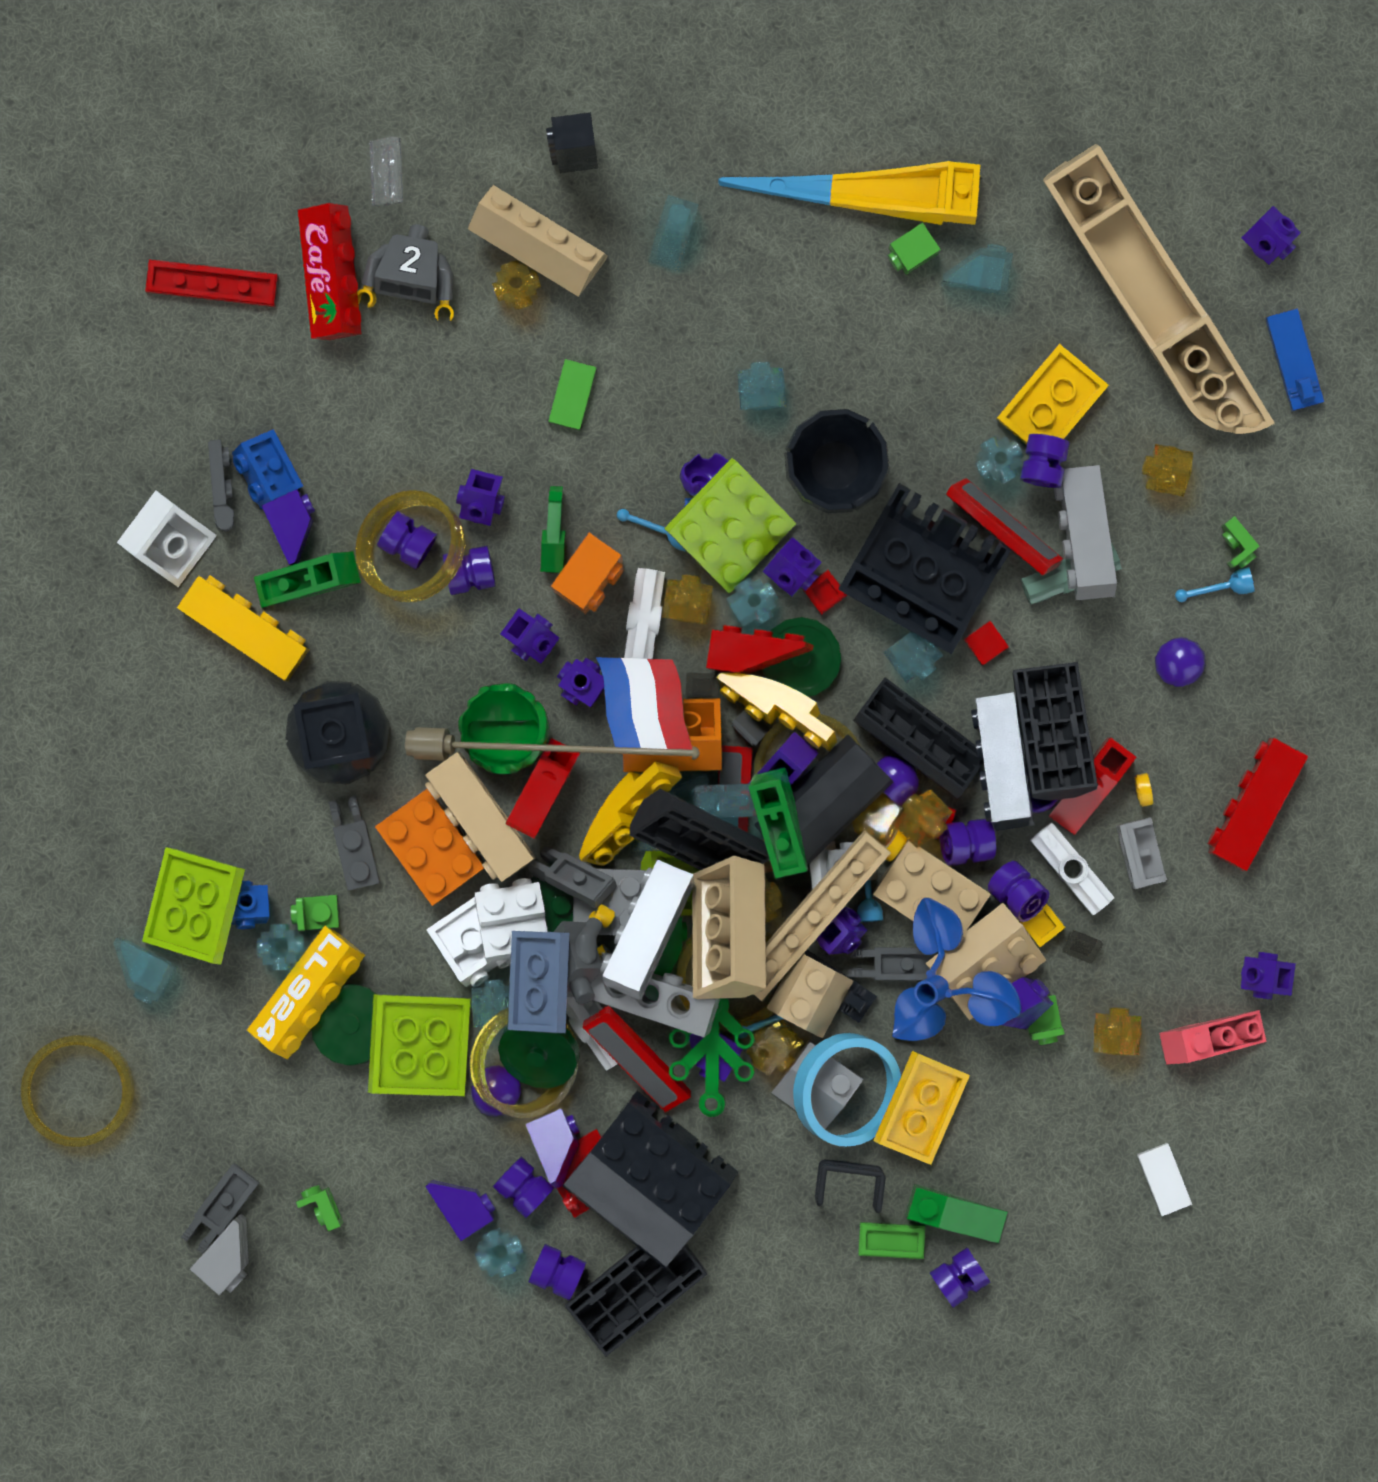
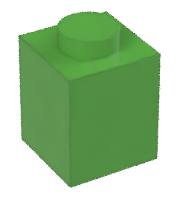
(913, 249)

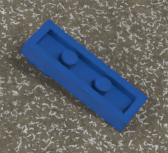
(1294, 359)

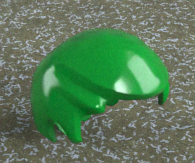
(504, 716)

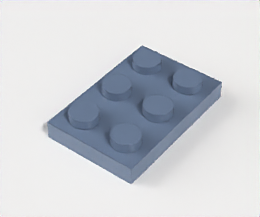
(538, 981)

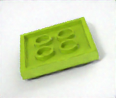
(730, 525)
(193, 905)
(419, 1045)

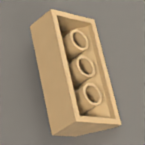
(536, 241)
(480, 817)
(729, 930)

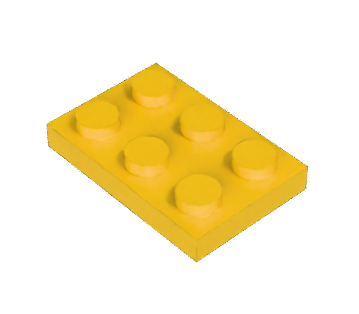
(1053, 397)
(921, 1108)

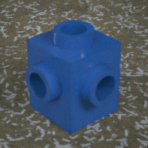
(258, 906)

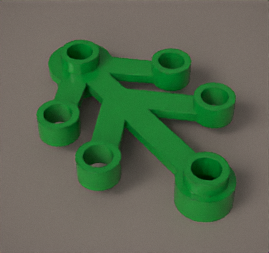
(713, 1046)

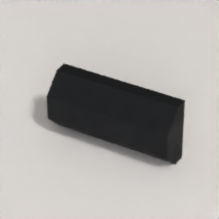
(1055, 731)
(920, 737)
(835, 794)
(692, 832)
(632, 1295)

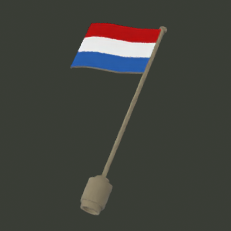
(641, 711)

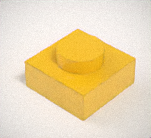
(1043, 926)

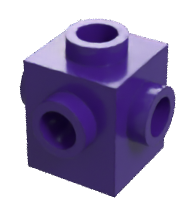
(1272, 236)
(480, 504)
(793, 567)
(535, 640)
(591, 691)
(842, 933)
(1267, 975)

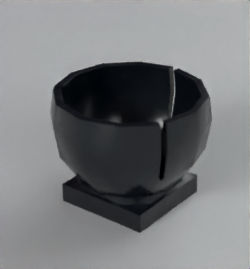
(836, 461)
(337, 732)

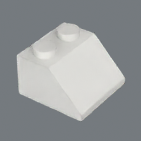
(166, 539)

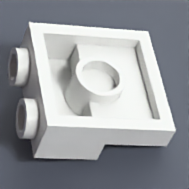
(507, 911)
(462, 946)

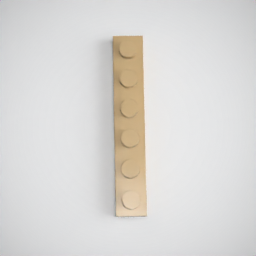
(821, 907)

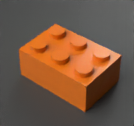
(588, 574)
(704, 730)
(430, 847)

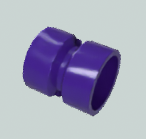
(1045, 460)
(407, 540)
(474, 571)
(971, 841)
(1015, 887)
(523, 1187)
(557, 1272)
(951, 1286)

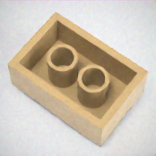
(921, 875)
(994, 945)

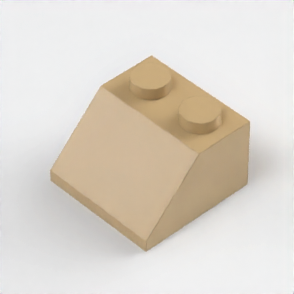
(810, 995)

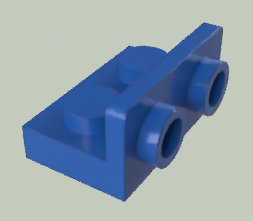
(266, 468)

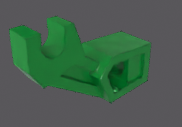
(553, 538)

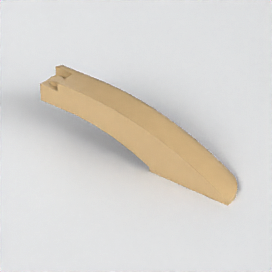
(1155, 294)

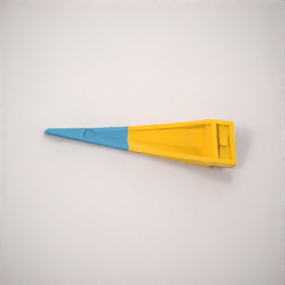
(916, 193)

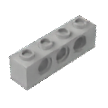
(696, 1020)

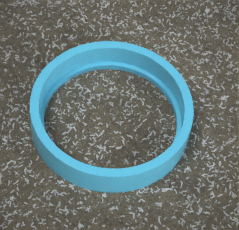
(808, 1071)

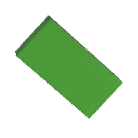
(572, 394)
(891, 1240)

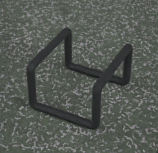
(851, 1168)

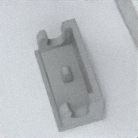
(1141, 853)

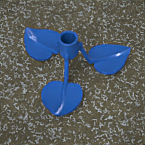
(916, 1012)

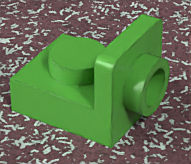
(1238, 536)
(315, 912)
(1047, 1026)
(327, 1210)

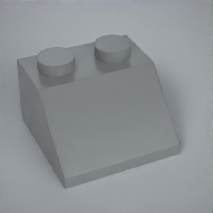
(619, 900)
(830, 1088)
(225, 1259)

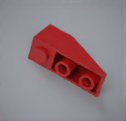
(747, 653)
(1110, 765)
(542, 790)

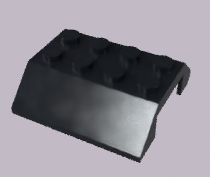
(923, 570)
(650, 1180)

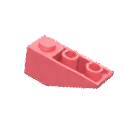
(1212, 1037)

